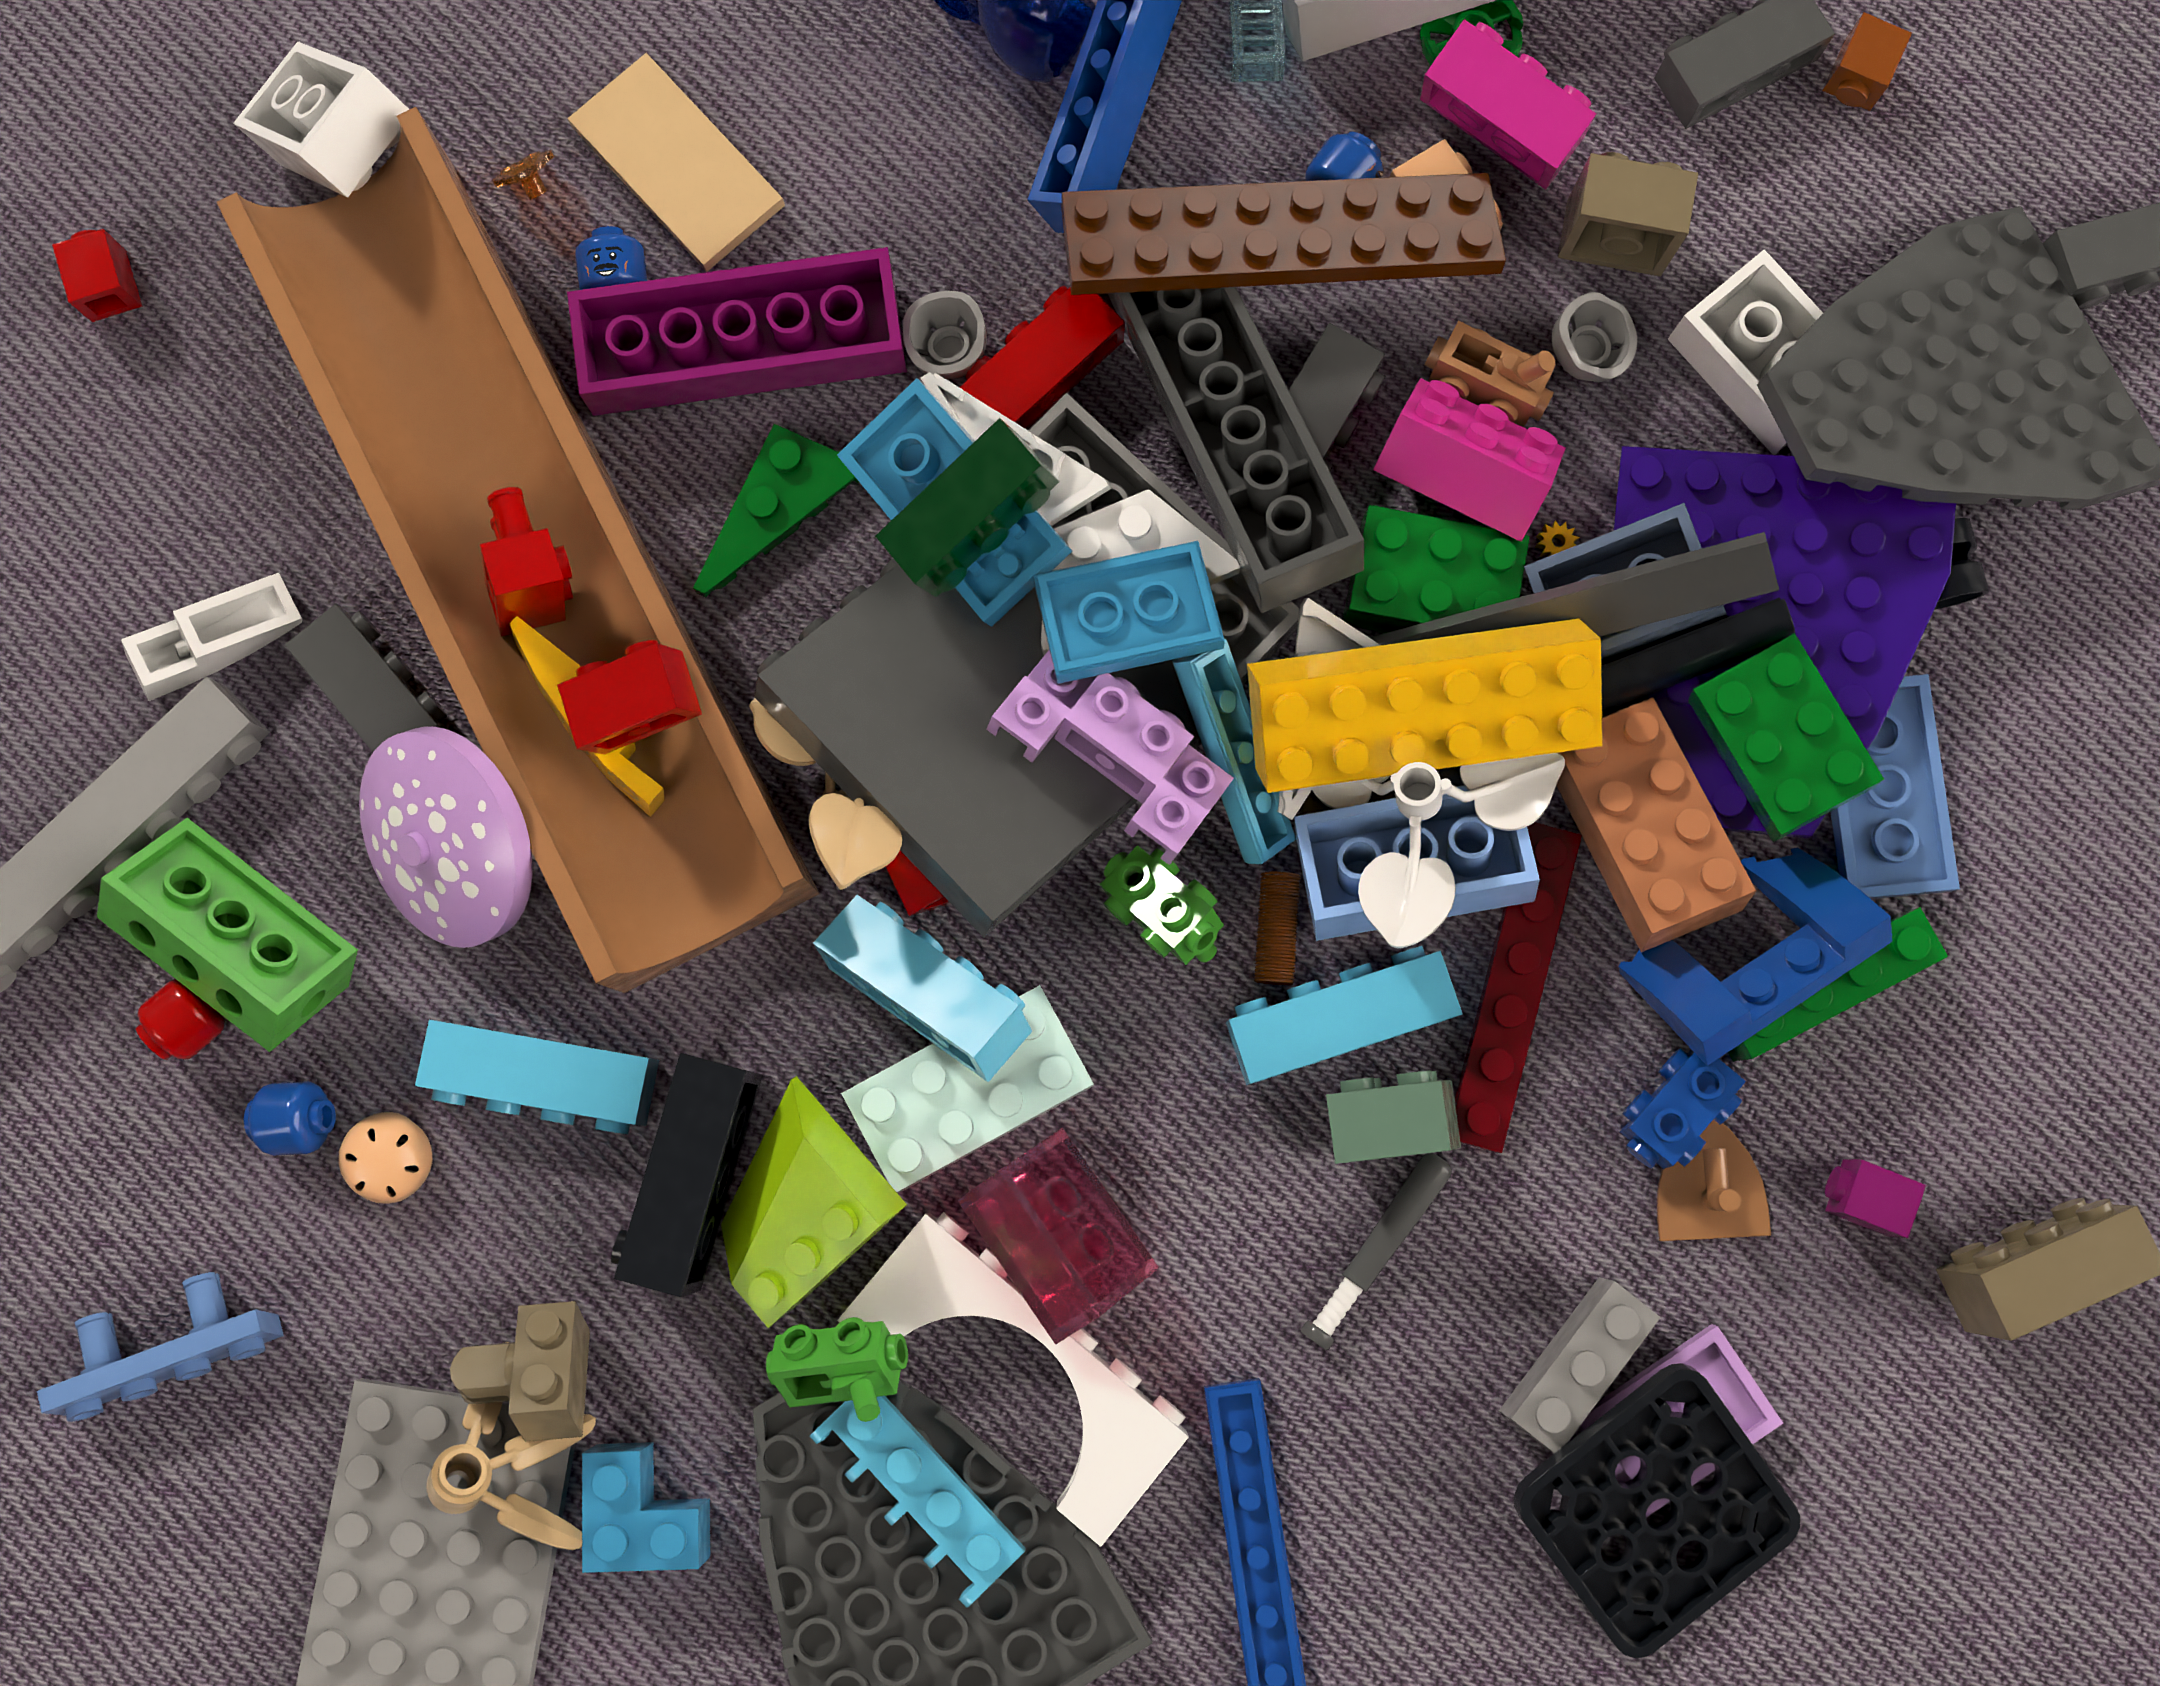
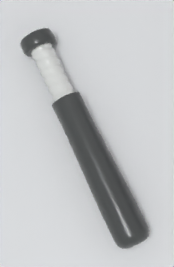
(1386, 1237)

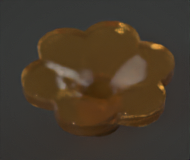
(526, 173)

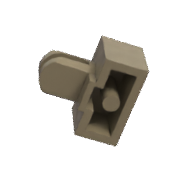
(538, 1373)

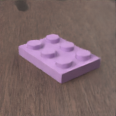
(1720, 1365)

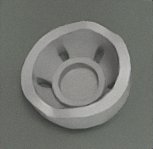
(949, 348)
(1587, 349)

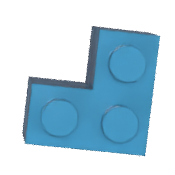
(626, 1525)

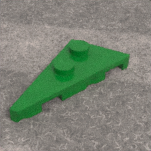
(785, 486)

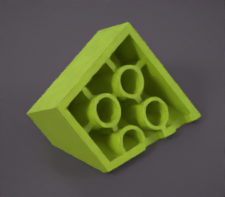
(801, 1207)

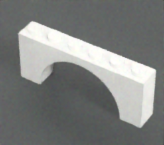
(1124, 1432)

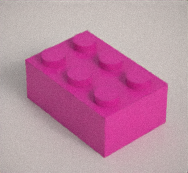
(1507, 102)
(1471, 458)

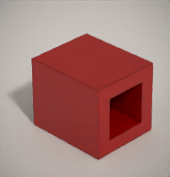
(96, 274)

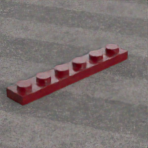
(1513, 995)

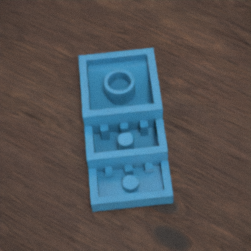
(909, 450)

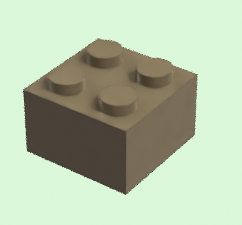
(1628, 213)

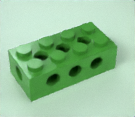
(226, 933)

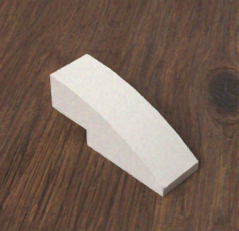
(211, 635)

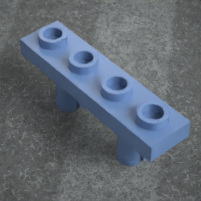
(185, 1358)

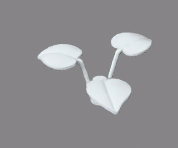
(1414, 895)

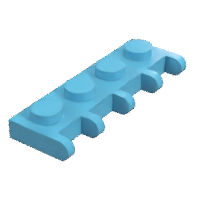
(928, 1492)

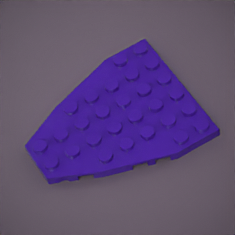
(1847, 561)

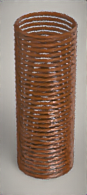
(1278, 928)

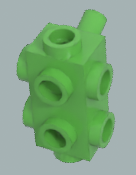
(1172, 914)
(838, 1364)

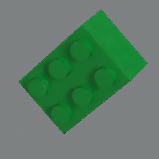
(1429, 570)
(1784, 738)

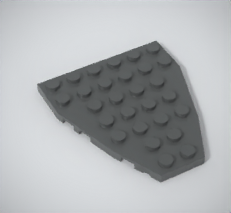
(1963, 380)
(872, 1613)

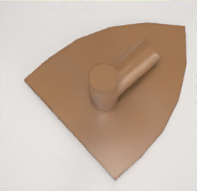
(1714, 1193)

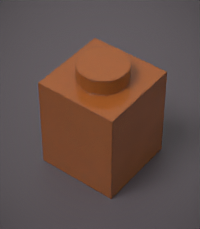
(1867, 62)

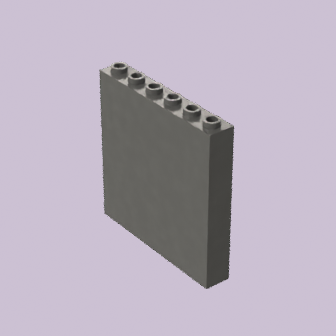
(898, 715)

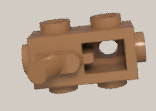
(1493, 372)

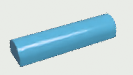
(1226, 734)

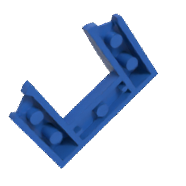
(1835, 935)

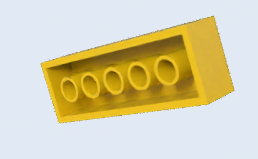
(1426, 703)

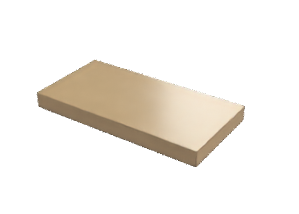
(676, 162)

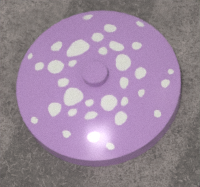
(445, 836)

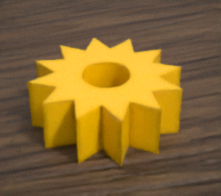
(1555, 531)

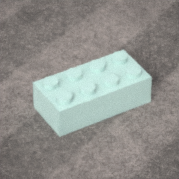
(939, 1111)

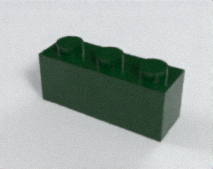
(968, 509)

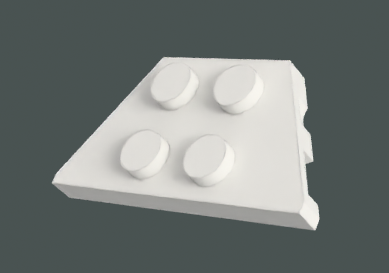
(1135, 527)

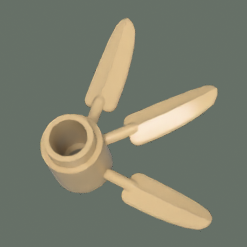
(477, 1469)

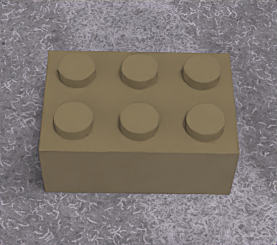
(2050, 1268)

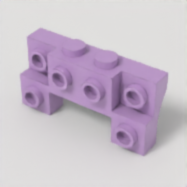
(1123, 740)

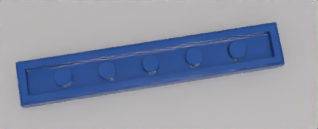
(1254, 1534)

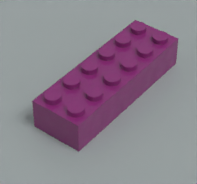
(736, 331)

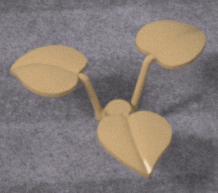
(845, 832)

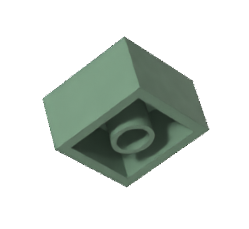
(1393, 1120)

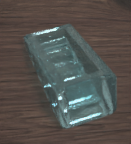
(1258, 64)

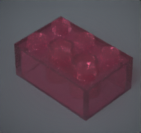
(1058, 1235)

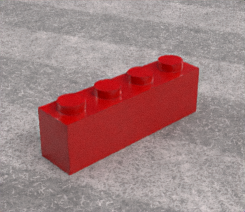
(1046, 356)

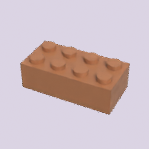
(1652, 829)

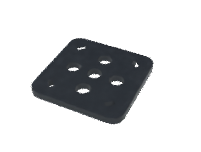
(1600, 1506)

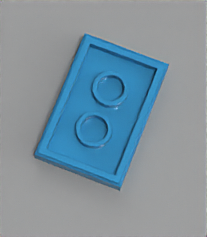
(1128, 612)

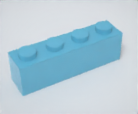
(924, 986)
(1342, 1016)
(537, 1074)

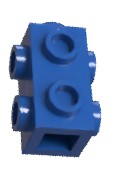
(1670, 1121)

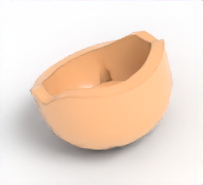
(384, 1161)

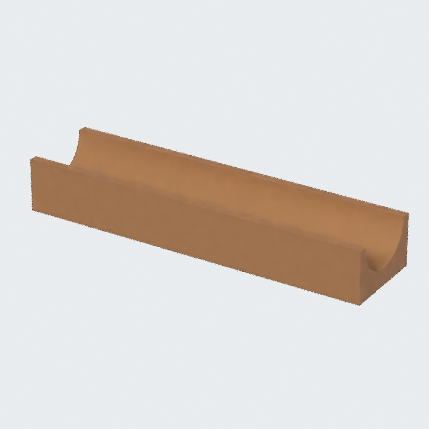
(435, 406)

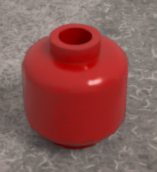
(177, 1022)

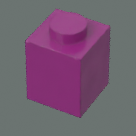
(1873, 1197)

